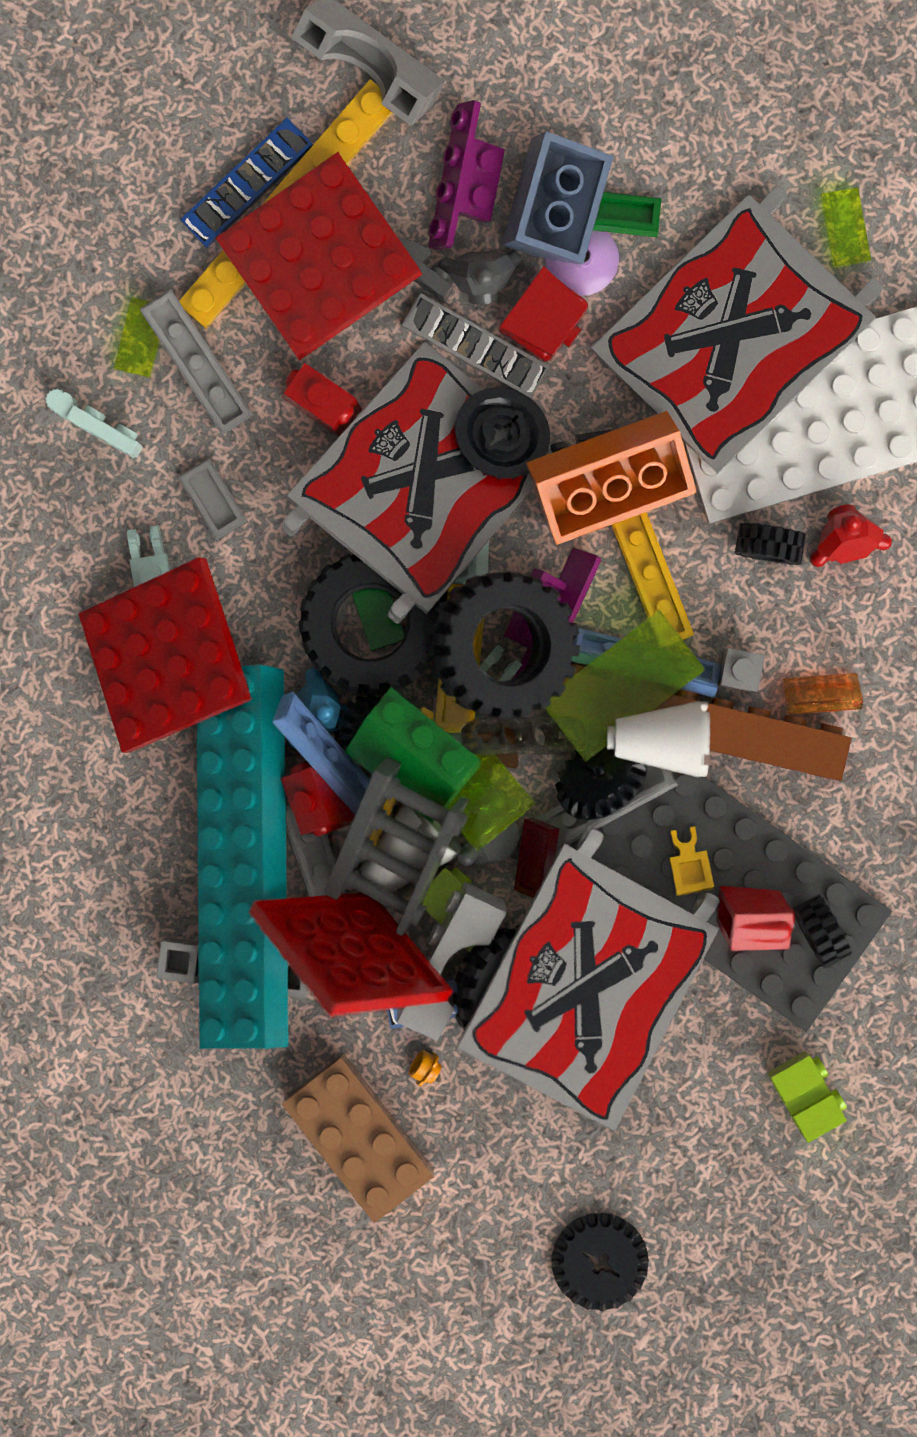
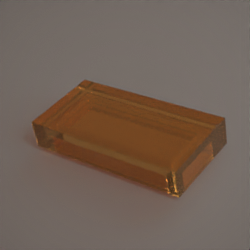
(822, 693)

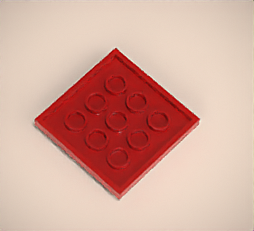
(319, 256)
(164, 655)
(350, 953)

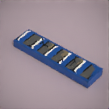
(246, 182)

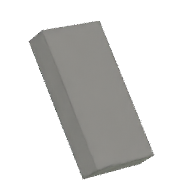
(212, 499)

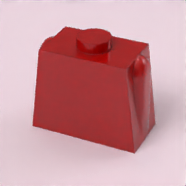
(545, 317)
(321, 399)
(314, 802)
(754, 918)

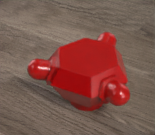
(848, 537)

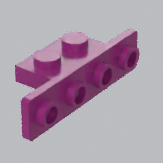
(467, 179)
(571, 585)

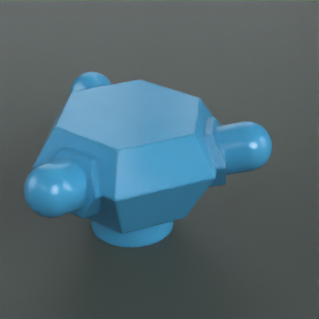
(320, 701)

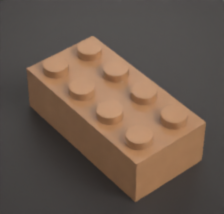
(358, 1138)

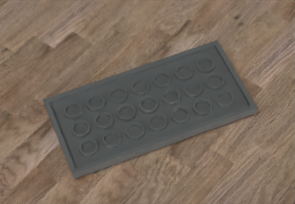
(745, 854)

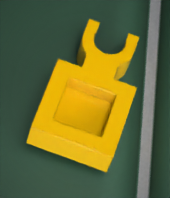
(691, 869)

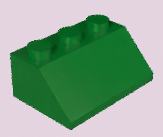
(429, 757)

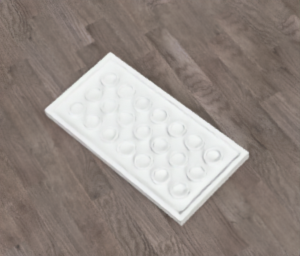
(839, 429)

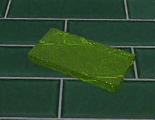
(623, 682)

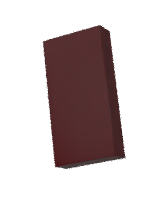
(535, 855)

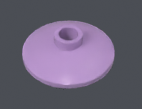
(593, 274)

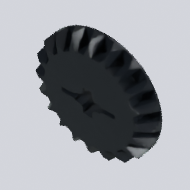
(497, 409)
(599, 797)
(598, 1235)

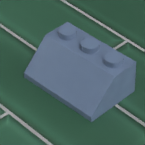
(557, 199)

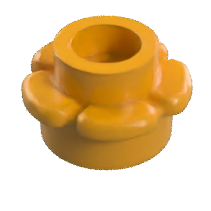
(425, 1067)

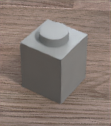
(740, 670)

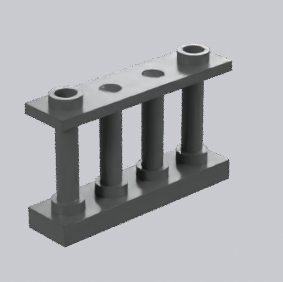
(360, 847)

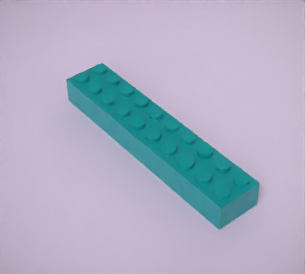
(241, 863)

